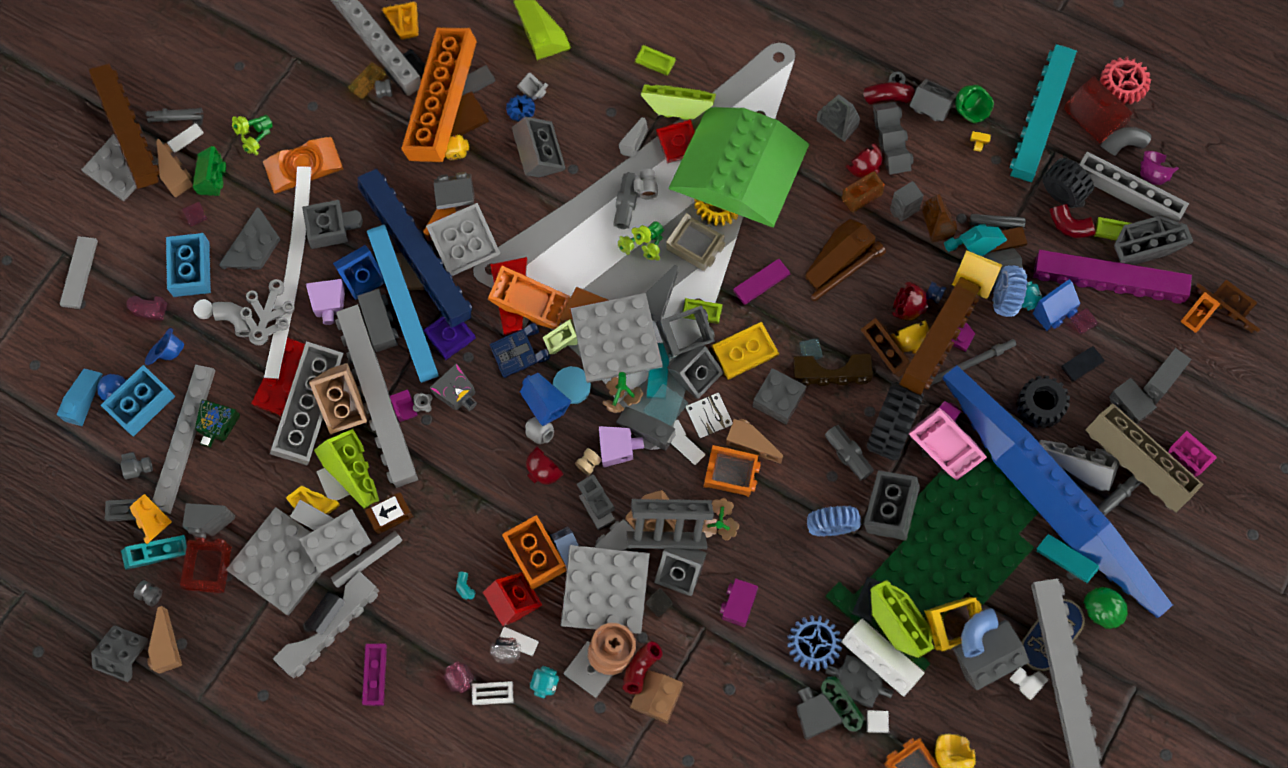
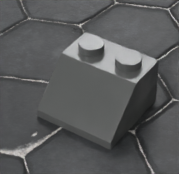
(933, 100)
(453, 190)
(206, 520)

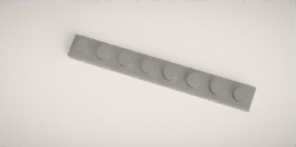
(182, 439)

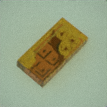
(366, 80)

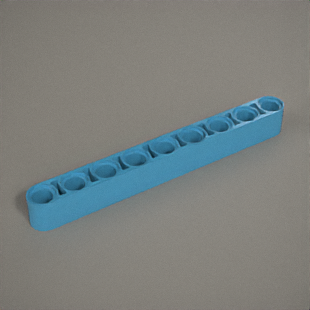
(402, 303)

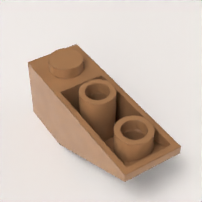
(170, 172)

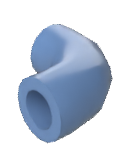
(974, 631)

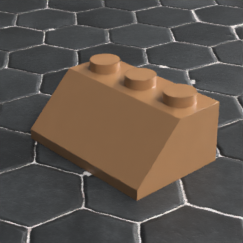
(338, 399)

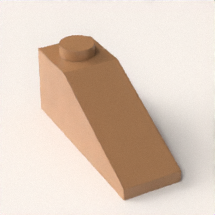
(748, 439)
(163, 646)

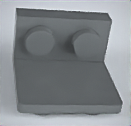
(117, 653)

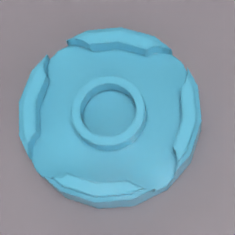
(572, 384)

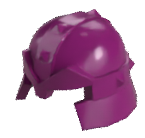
(1152, 170)

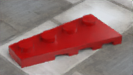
(510, 321)

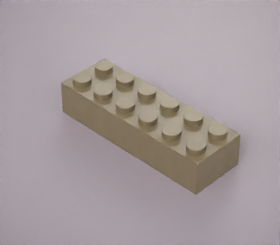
(1144, 457)

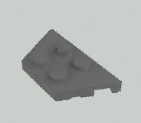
(252, 245)

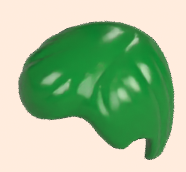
(974, 103)
(1106, 607)

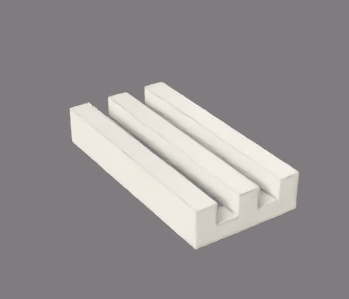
(492, 693)

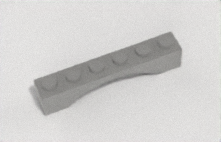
(297, 655)

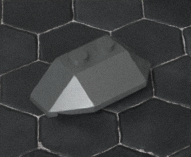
(1151, 240)

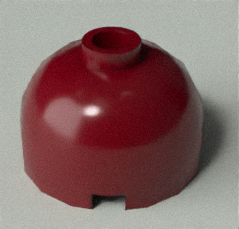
(866, 162)
(910, 302)
(542, 468)

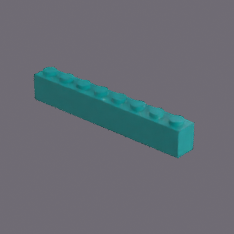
(1043, 113)

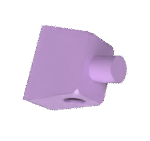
(327, 298)
(617, 445)

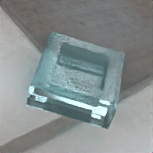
(811, 348)

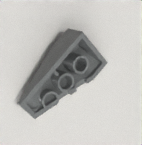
(839, 117)

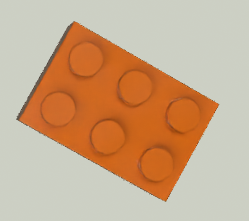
(534, 552)

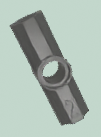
(625, 201)
(849, 452)

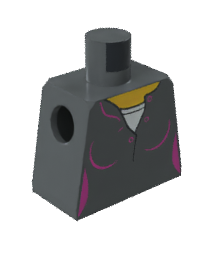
(455, 389)

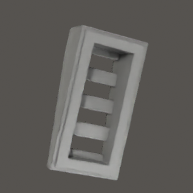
(633, 140)

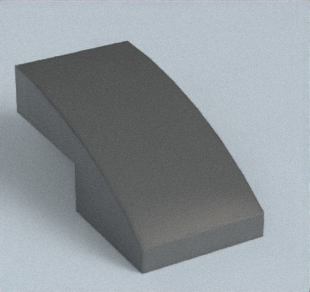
(595, 496)

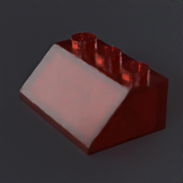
(1097, 110)

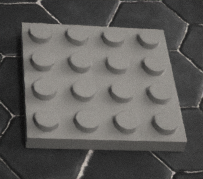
(616, 337)
(276, 562)
(604, 588)

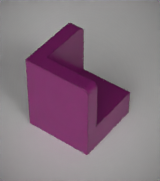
(403, 405)

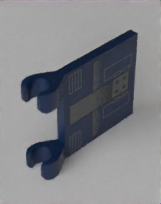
(516, 352)

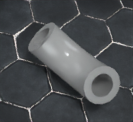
(231, 312)

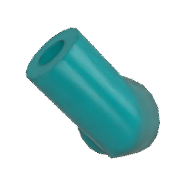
(462, 587)

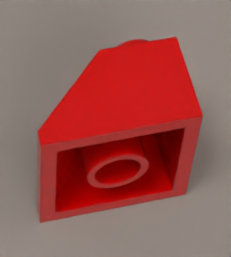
(512, 598)

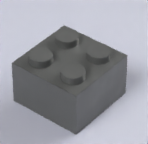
(779, 396)

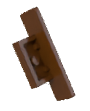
(1233, 300)

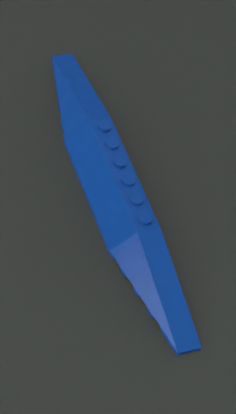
(1054, 493)

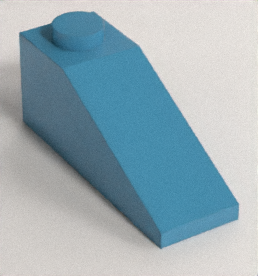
(79, 397)

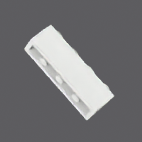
(882, 657)

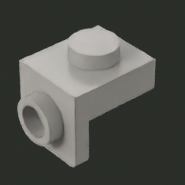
(532, 87)

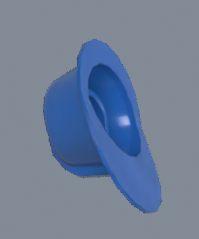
(166, 348)

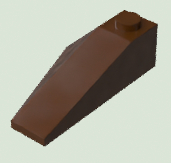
(938, 219)
(841, 250)

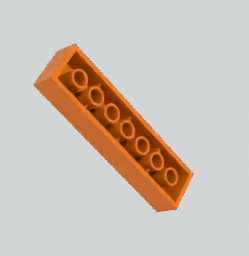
(439, 95)

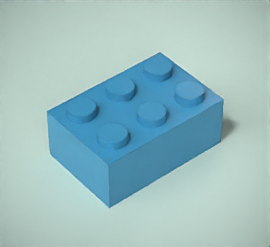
(188, 265)
(138, 400)

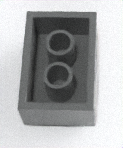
(892, 505)

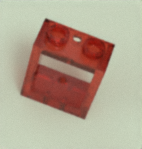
(190, 584)

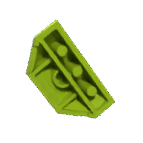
(677, 101)
(900, 620)

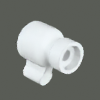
(1029, 684)

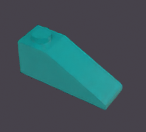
(153, 552)

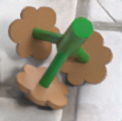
(617, 387)
(726, 528)

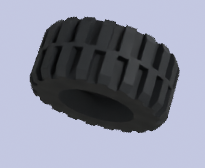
(894, 421)

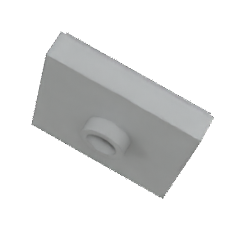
(585, 675)

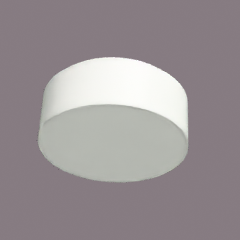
(203, 309)

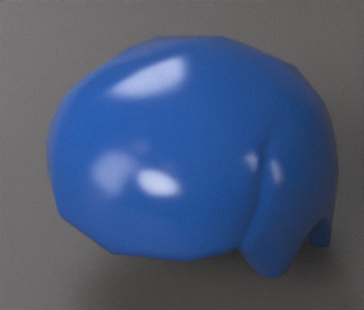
(108, 385)

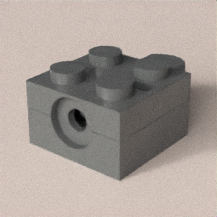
(328, 224)

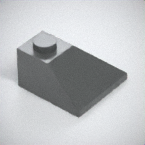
(695, 370)
(680, 569)

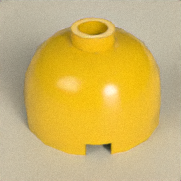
(911, 337)

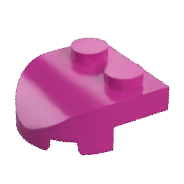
(1191, 454)

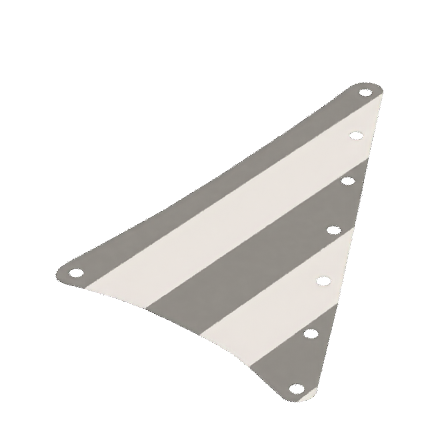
(580, 241)

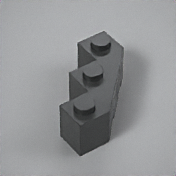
(892, 138)

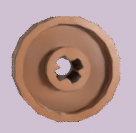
(611, 648)

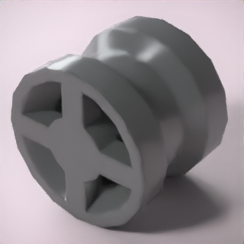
(383, 88)

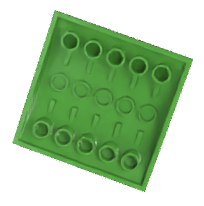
(741, 163)

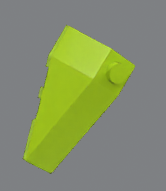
(541, 29)
(345, 462)

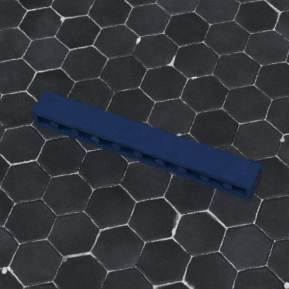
(414, 248)

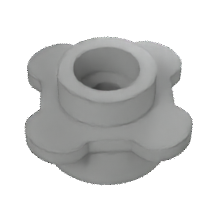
(418, 398)

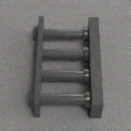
(669, 509)

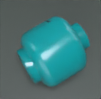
(1032, 296)
(544, 682)

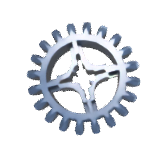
(1009, 291)
(833, 521)
(818, 625)

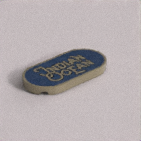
(1034, 642)

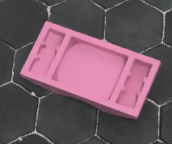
(947, 444)

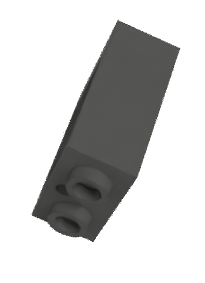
(668, 337)
(1166, 375)

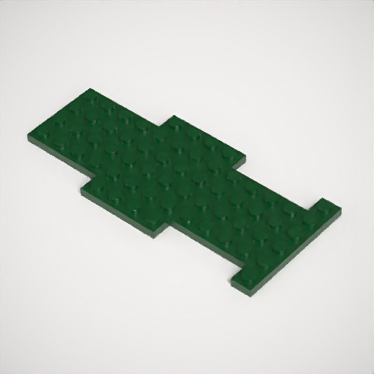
(956, 544)

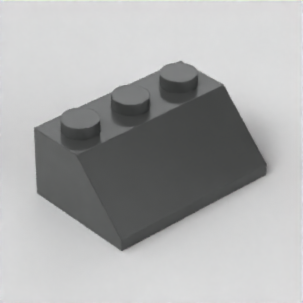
(538, 147)
(1001, 656)

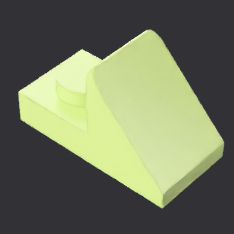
(561, 337)

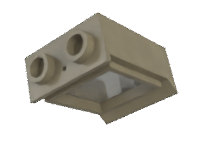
(695, 242)

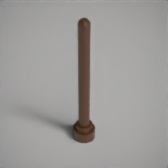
(875, 251)

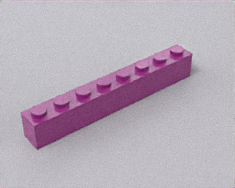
(1112, 276)

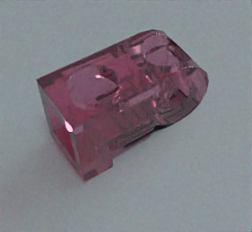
(147, 308)

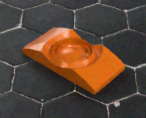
(317, 153)
(528, 298)

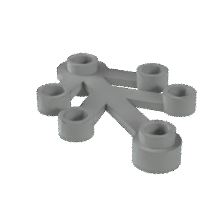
(267, 314)

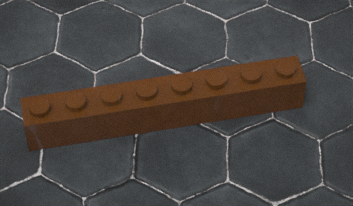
(123, 126)
(940, 336)

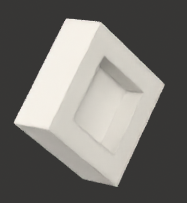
(877, 722)

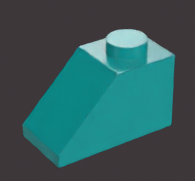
(982, 239)

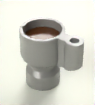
(646, 185)

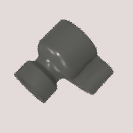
(132, 467)

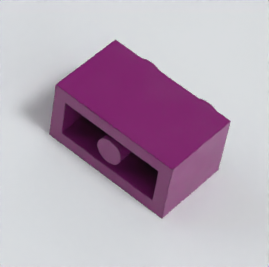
(739, 602)

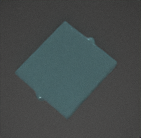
(666, 405)

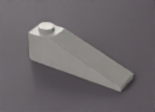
(1092, 467)

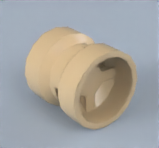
(588, 461)

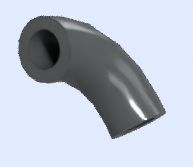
(1126, 136)

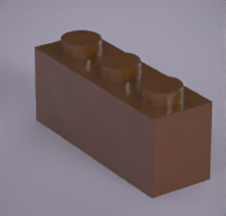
(886, 347)

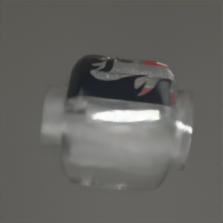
(505, 650)

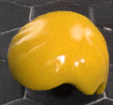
(954, 752)

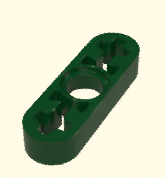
(855, 713)

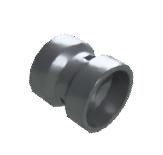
(146, 592)

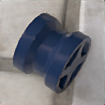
(935, 293)

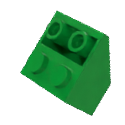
(209, 172)

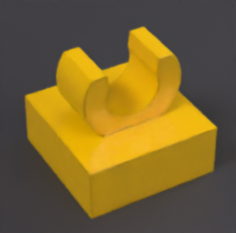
(979, 139)

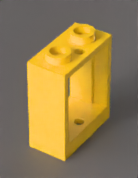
(937, 628)

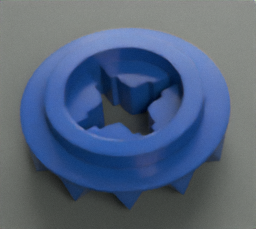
(513, 110)

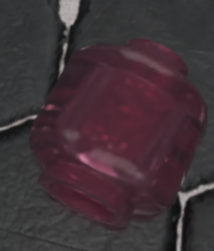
(458, 677)

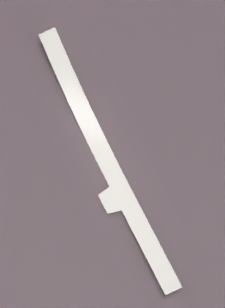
(292, 271)

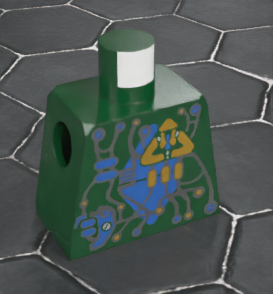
(215, 422)

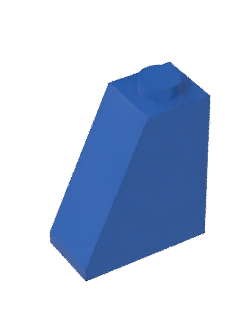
(544, 399)

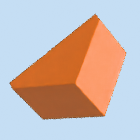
(1200, 312)

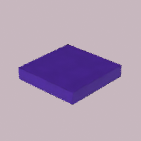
(448, 339)

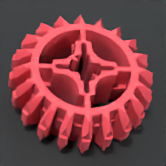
(1121, 71)

